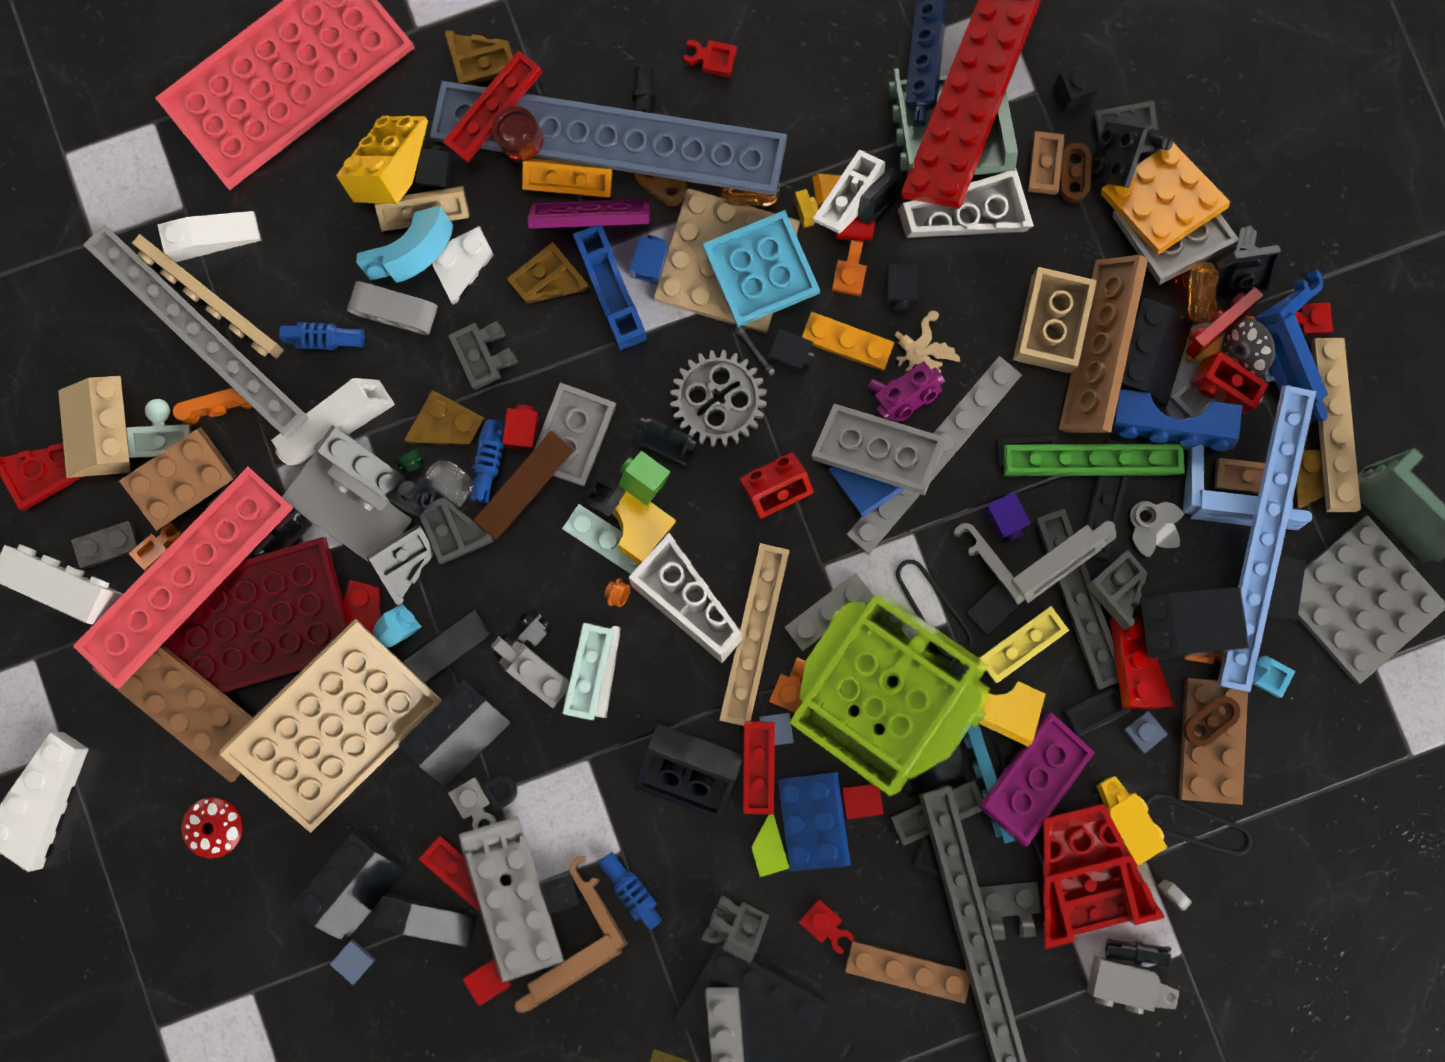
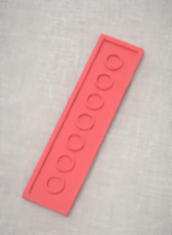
(182, 577)

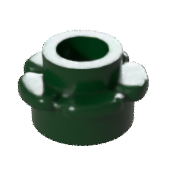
(409, 461)

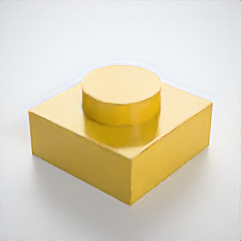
(806, 207)

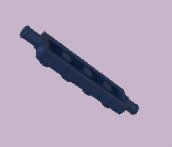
(925, 58)

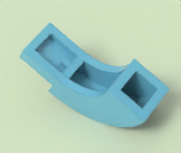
(413, 251)

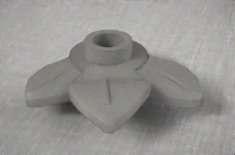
(1158, 529)

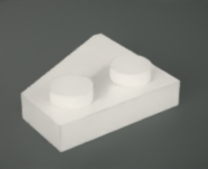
(461, 262)

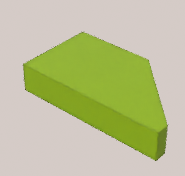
(769, 849)

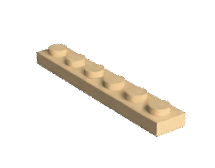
(197, 290)
(1336, 431)
(755, 634)

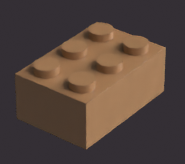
(178, 478)

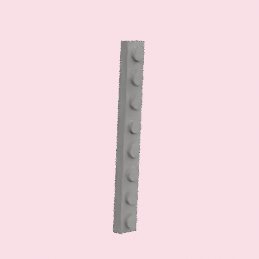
(956, 429)

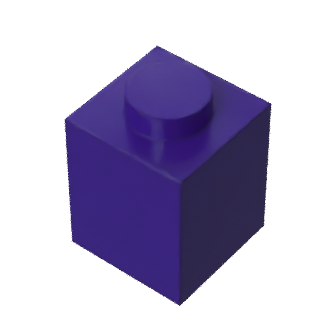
(1007, 517)

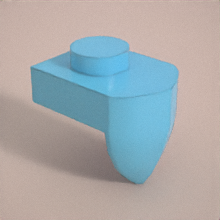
(395, 626)
(1272, 676)

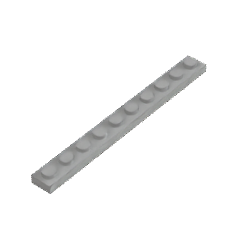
(196, 332)

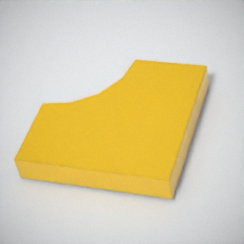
(641, 527)
(1014, 713)

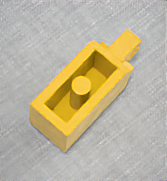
(1131, 818)

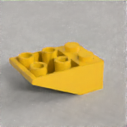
(384, 160)

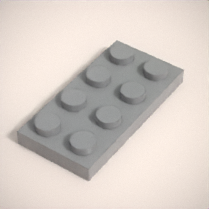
(879, 449)

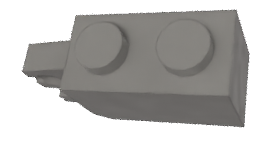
(532, 671)
(1129, 985)

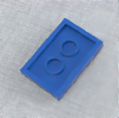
(814, 822)

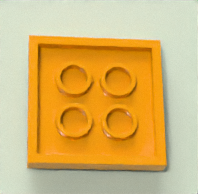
(1166, 199)

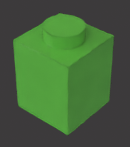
(643, 477)

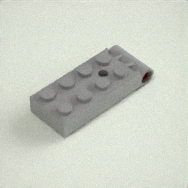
(512, 914)

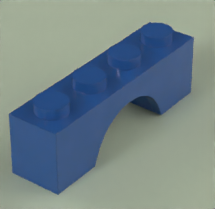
(610, 287)
(1140, 417)

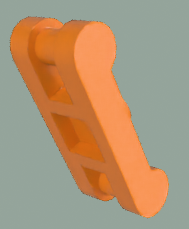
(211, 405)

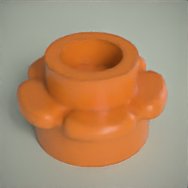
(617, 593)

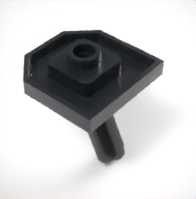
(1247, 266)

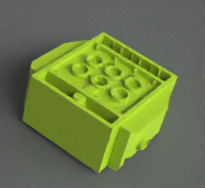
(920, 715)

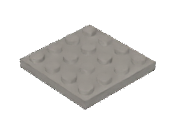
(1365, 600)

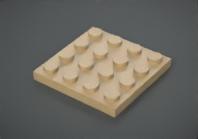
(687, 274)

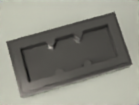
(1136, 115)

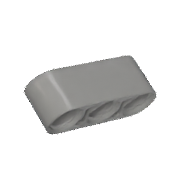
(392, 308)

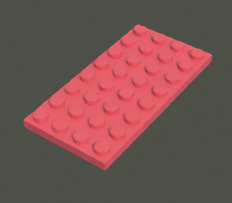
(281, 80)

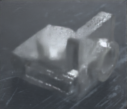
(450, 481)

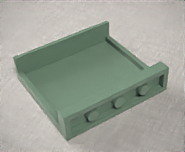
(998, 153)
(1405, 504)

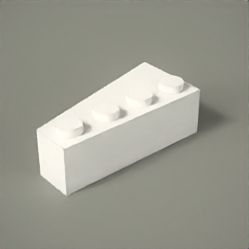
(988, 208)
(54, 585)
(685, 598)
(38, 800)

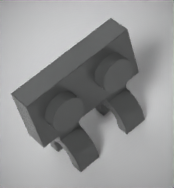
(475, 356)
(1011, 900)
(745, 932)

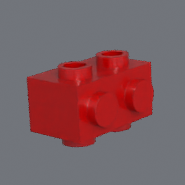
(1228, 382)
(776, 485)

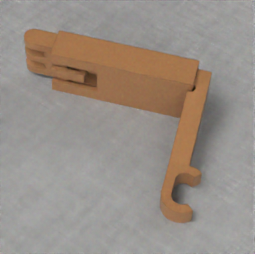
(584, 961)

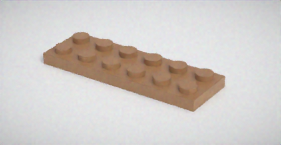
(1098, 378)
(186, 707)

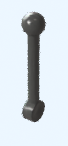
(768, 369)

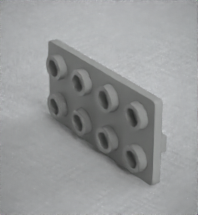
(345, 507)

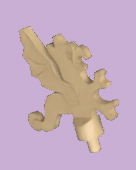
(918, 351)

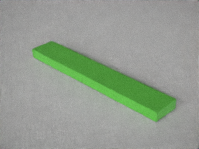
(1093, 459)

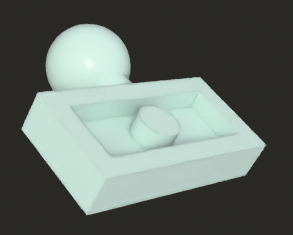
(153, 440)

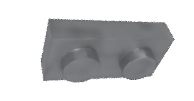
(105, 544)

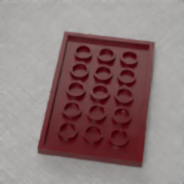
(264, 618)

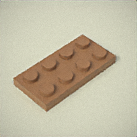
(1213, 770)

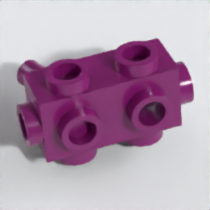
(907, 393)

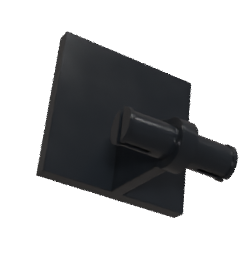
(1120, 152)

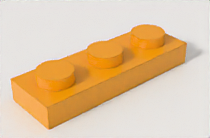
(566, 177)
(848, 341)

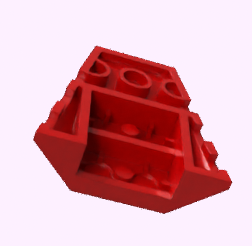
(1090, 877)

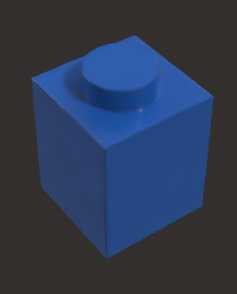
(649, 259)

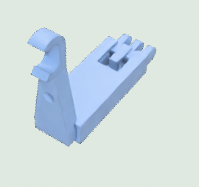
(1220, 505)

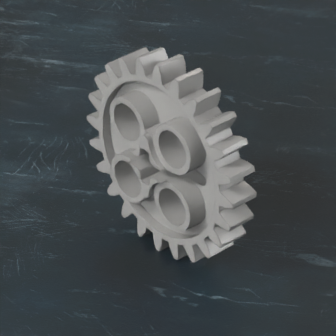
(735, 419)

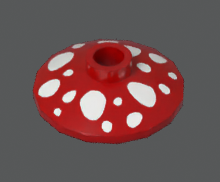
(226, 825)

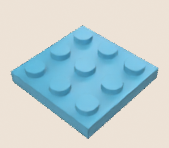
(761, 268)

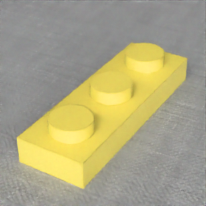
(1023, 644)

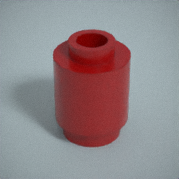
(856, 231)

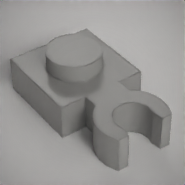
(470, 801)

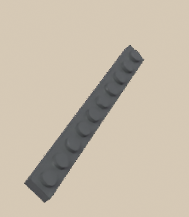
(971, 925)

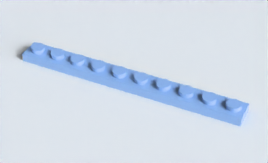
(1269, 529)

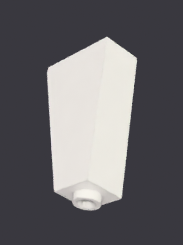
(345, 409)

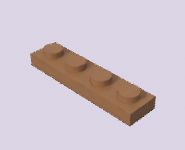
(907, 971)

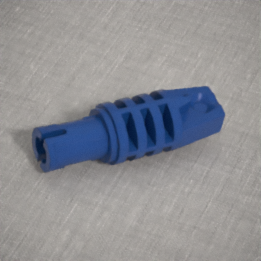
(321, 336)
(487, 460)
(630, 891)

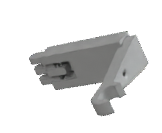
(1047, 569)

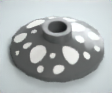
(1256, 342)

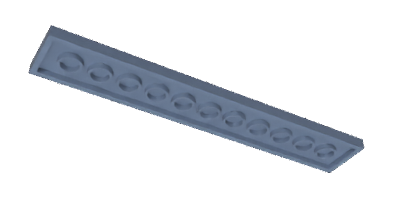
(635, 140)

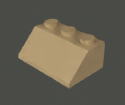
(94, 427)

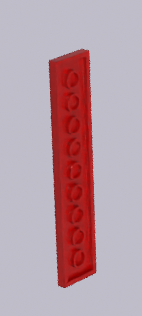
(969, 102)

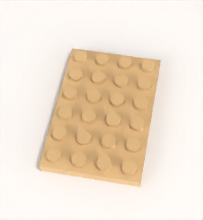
(331, 726)

